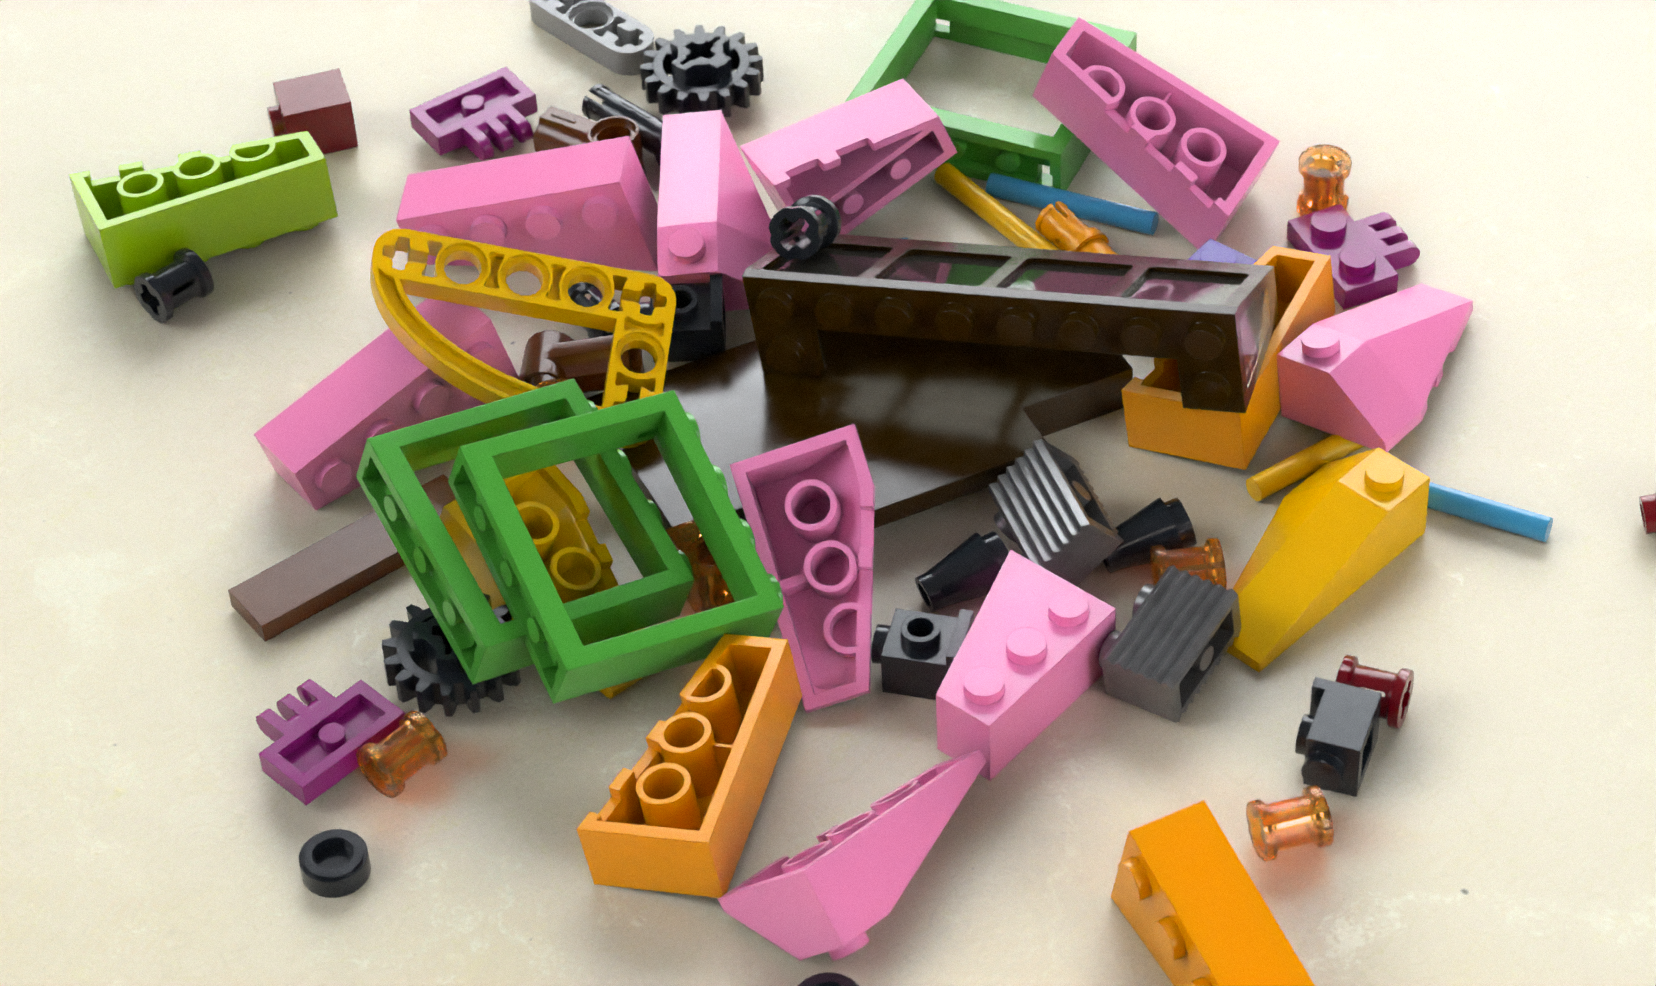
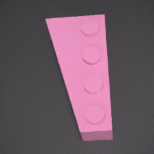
(1155, 131)

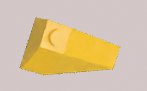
(561, 533)
(1324, 547)

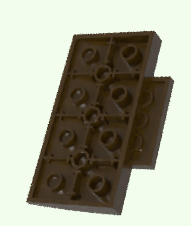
(926, 411)

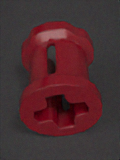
(1396, 687)

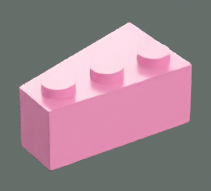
(853, 153)
(1020, 663)

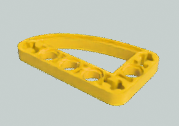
(549, 303)

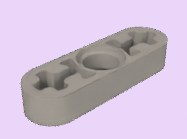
(614, 45)

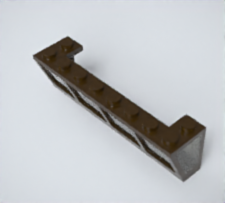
(1192, 311)

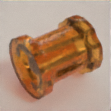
(1323, 180)
(1204, 561)
(401, 754)
(1289, 823)

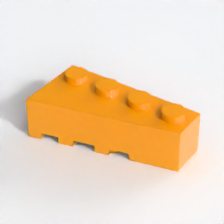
(1231, 439)
(699, 784)
(1200, 906)

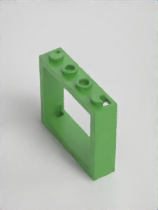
(1003, 28)
(440, 571)
(524, 582)

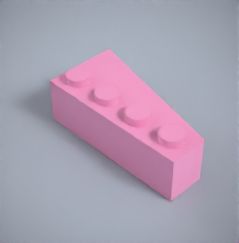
(556, 202)
(377, 391)

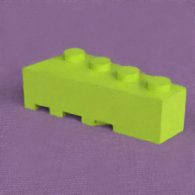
(203, 204)

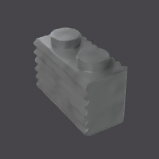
(1053, 513)
(1170, 643)

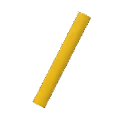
(989, 208)
(1299, 466)

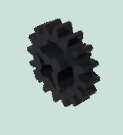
(702, 72)
(426, 667)

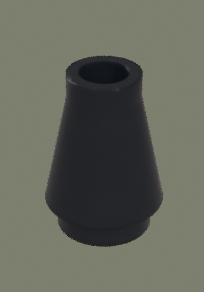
(1153, 525)
(964, 572)

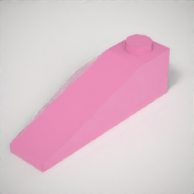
(707, 206)
(1372, 365)
(816, 535)
(856, 871)

